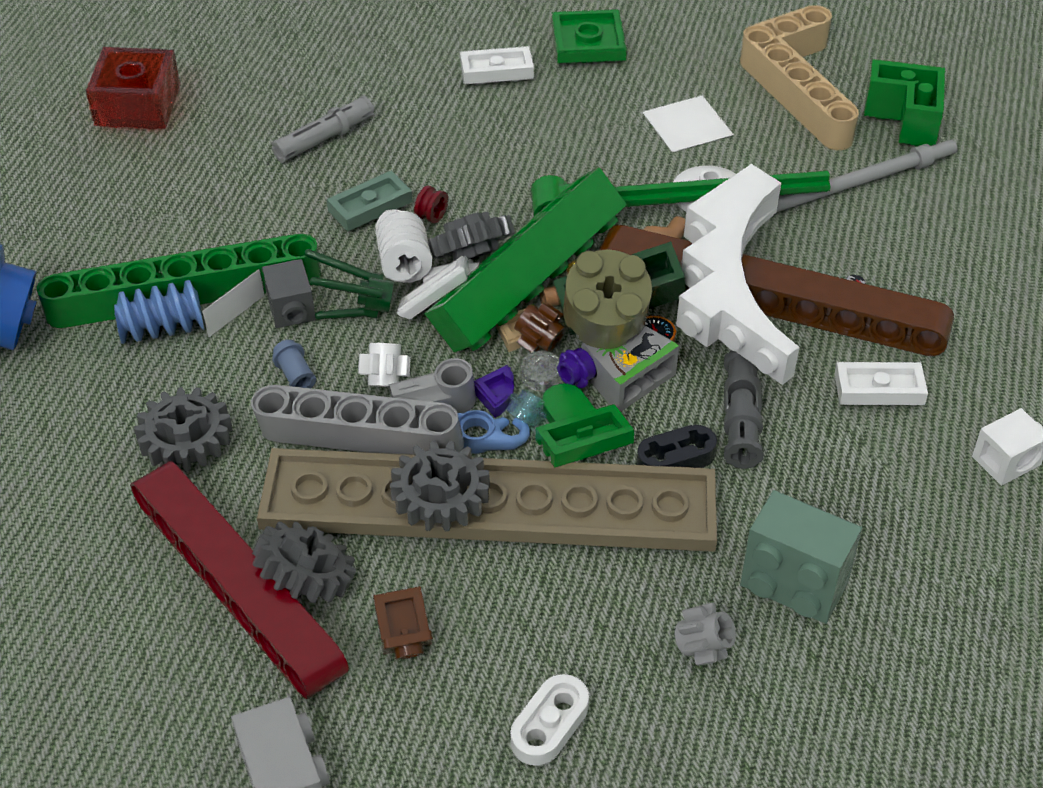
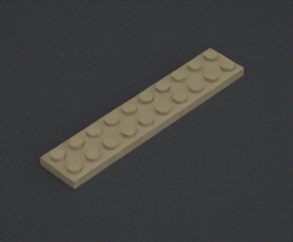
(526, 501)

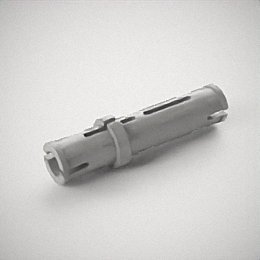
(335, 122)

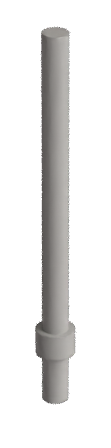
(917, 157)

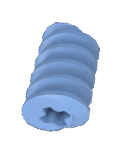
(158, 311)

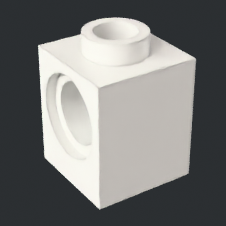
(1010, 446)

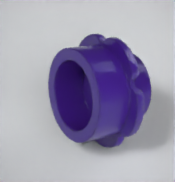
(576, 367)

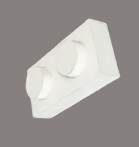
(496, 65)
(880, 383)

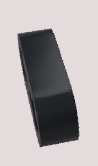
(675, 448)

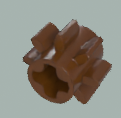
(540, 328)

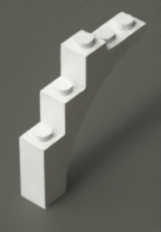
(718, 296)

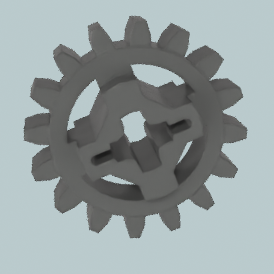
(471, 236)
(183, 428)
(440, 486)
(304, 562)

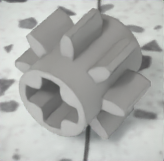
(705, 634)

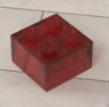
(133, 88)

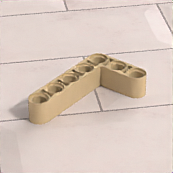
(774, 58)

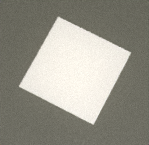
(687, 123)

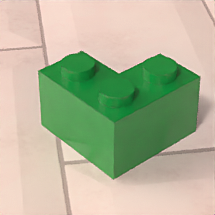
(907, 94)

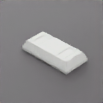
(434, 288)

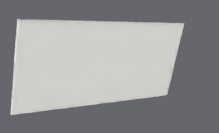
(233, 303)

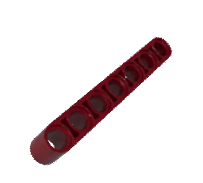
(226, 566)

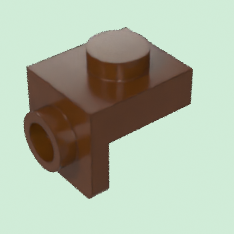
(402, 622)

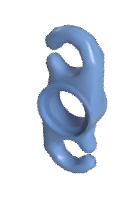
(494, 438)

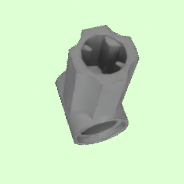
(449, 384)

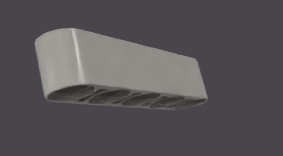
(354, 420)

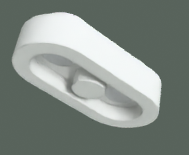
(548, 723)

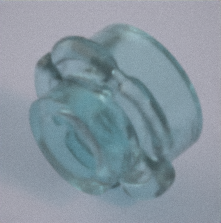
(526, 407)

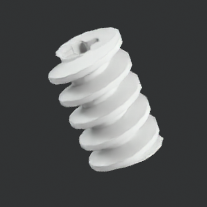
(403, 246)

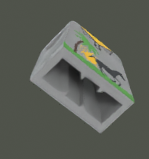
(633, 368)

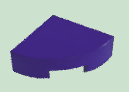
(495, 390)

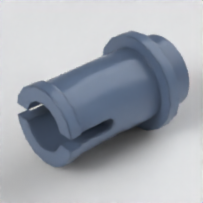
(290, 358)

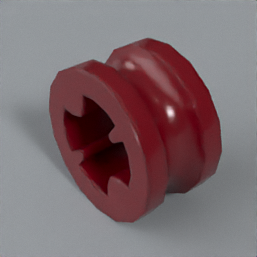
(431, 204)

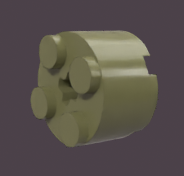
(607, 298)

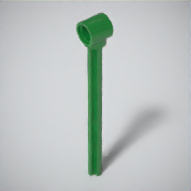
(550, 186)

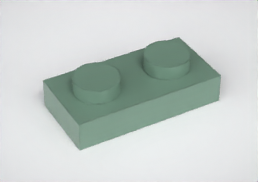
(369, 200)

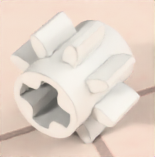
(384, 364)

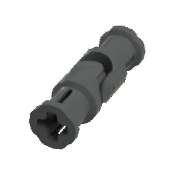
(742, 409)

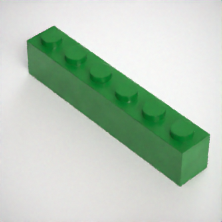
(526, 261)

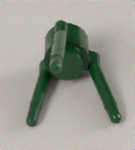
(372, 293)

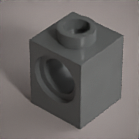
(289, 293)

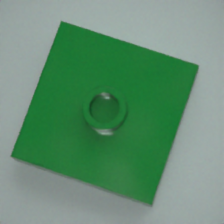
(588, 36)

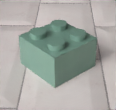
(799, 556)

